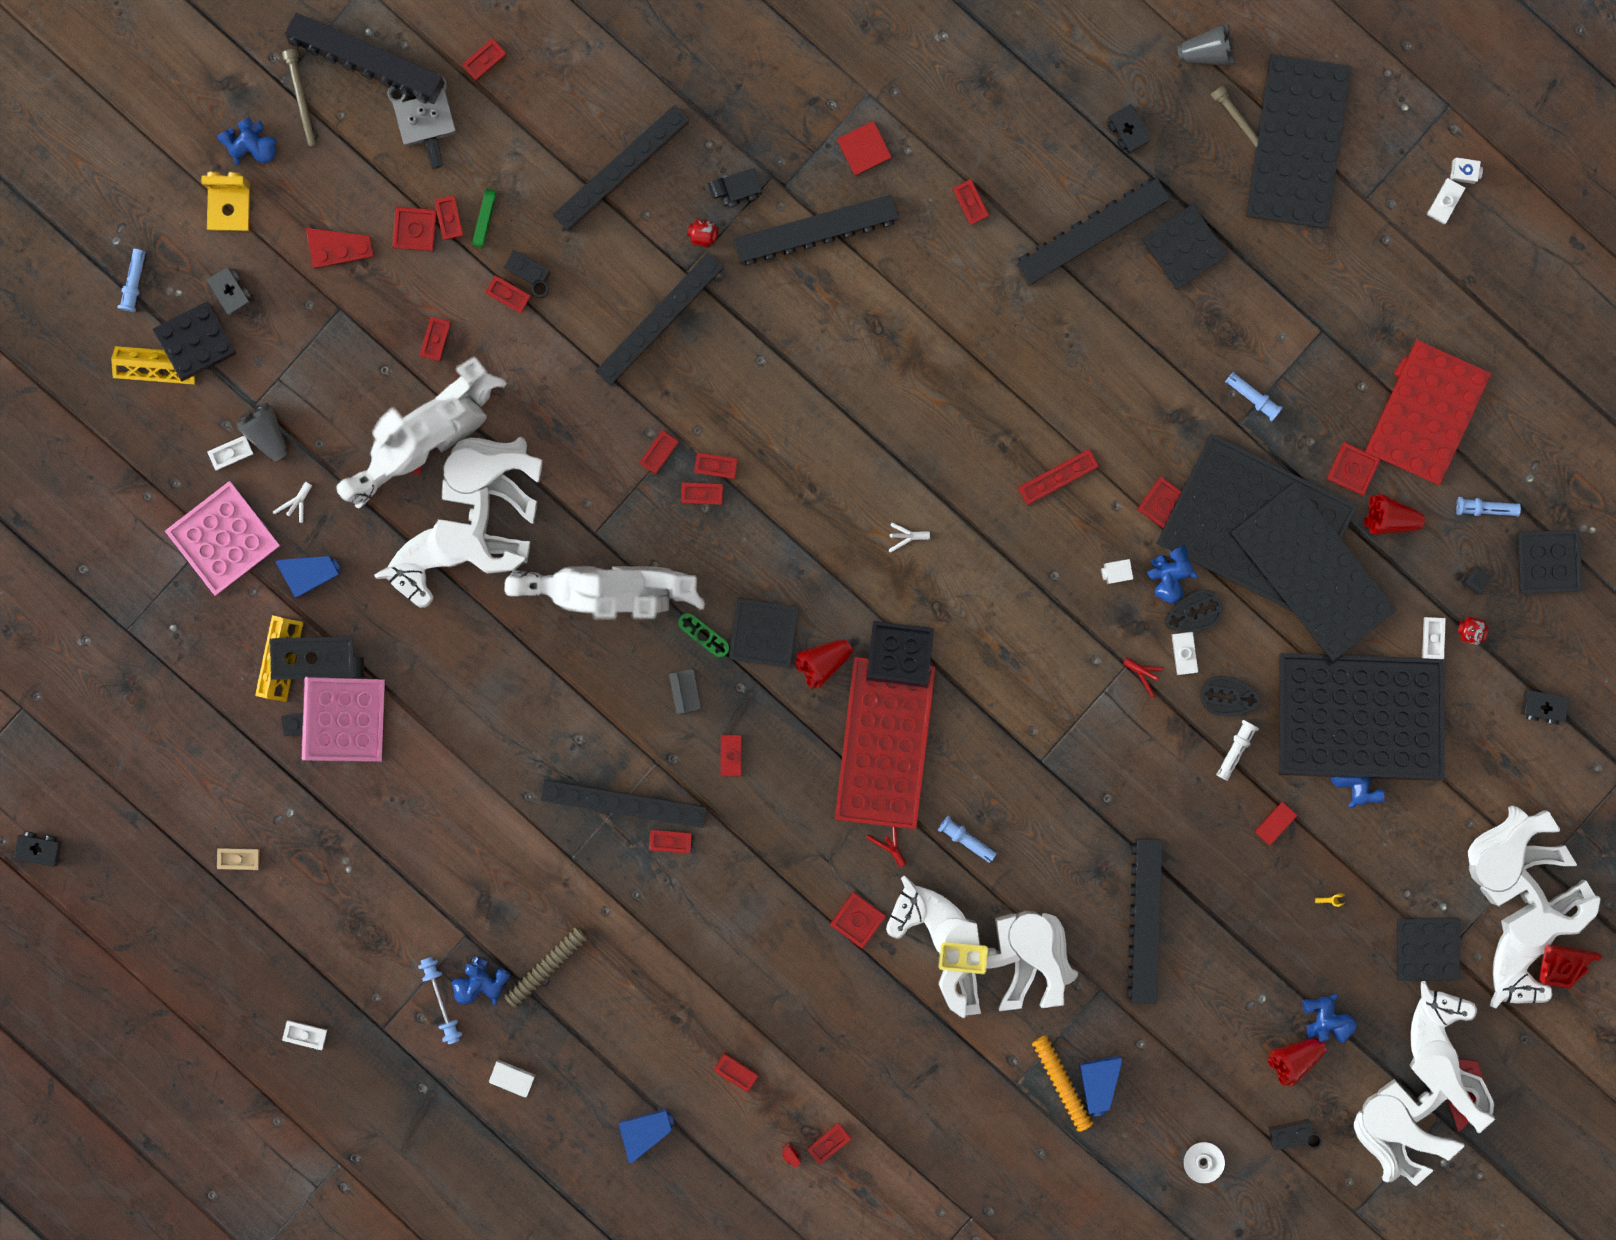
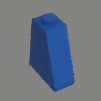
(308, 573)
(1099, 1083)
(644, 1132)

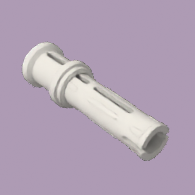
(1241, 741)

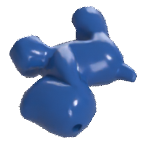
(262, 148)
(1170, 588)
(1360, 790)
(467, 989)
(1340, 1024)

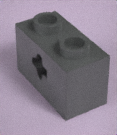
(219, 284)

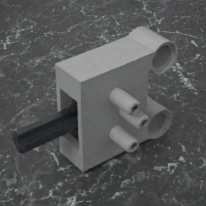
(424, 122)

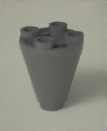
(1209, 47)
(264, 431)

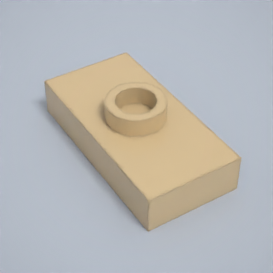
(238, 858)

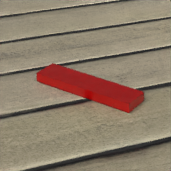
(1058, 477)

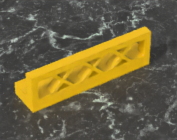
(147, 358)
(266, 685)

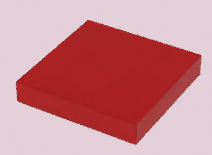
(864, 148)
(414, 229)
(1353, 469)
(1159, 501)
(857, 920)

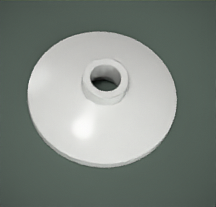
(1211, 1170)

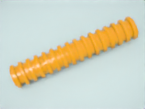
(1062, 1083)

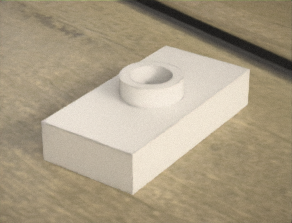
(1446, 201)
(230, 453)
(1433, 638)
(1184, 653)
(304, 1035)

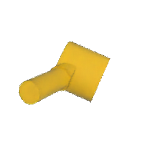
(1333, 900)

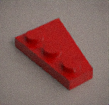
(335, 248)

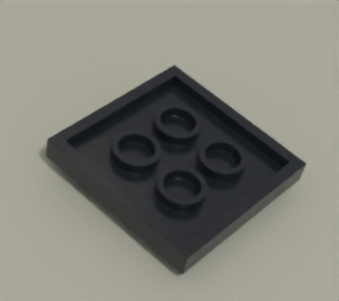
(1184, 246)
(194, 341)
(1549, 561)
(763, 633)
(900, 654)
(1428, 949)

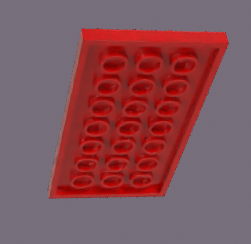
(883, 751)

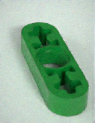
(484, 218)
(719, 640)

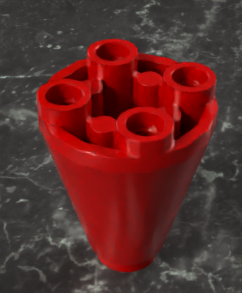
(1391, 516)
(822, 661)
(1296, 1060)

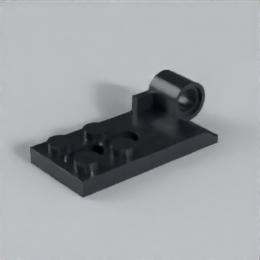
(333, 661)

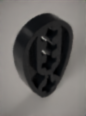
(1202, 621)
(1224, 708)

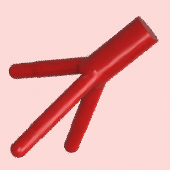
(1143, 670)
(892, 848)

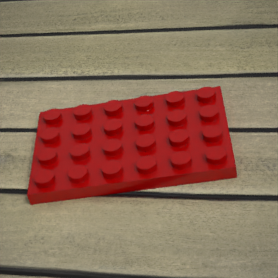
(1427, 412)

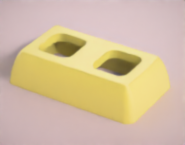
(961, 965)

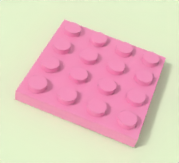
(222, 538)
(343, 719)

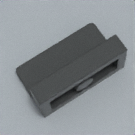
(685, 691)

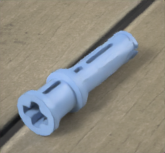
(131, 290)
(1262, 402)
(1480, 507)
(959, 834)

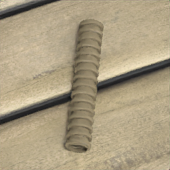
(545, 967)

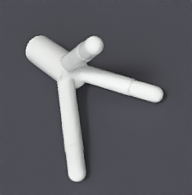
(299, 499)
(924, 535)

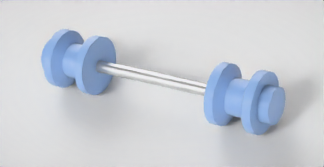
(431, 972)

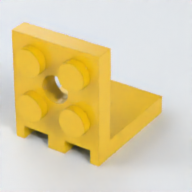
(223, 191)

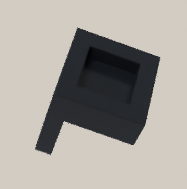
(1476, 580)

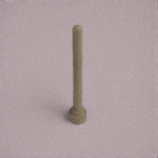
(291, 57)
(1222, 96)

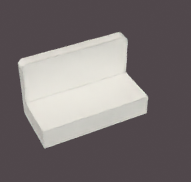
(512, 1078)

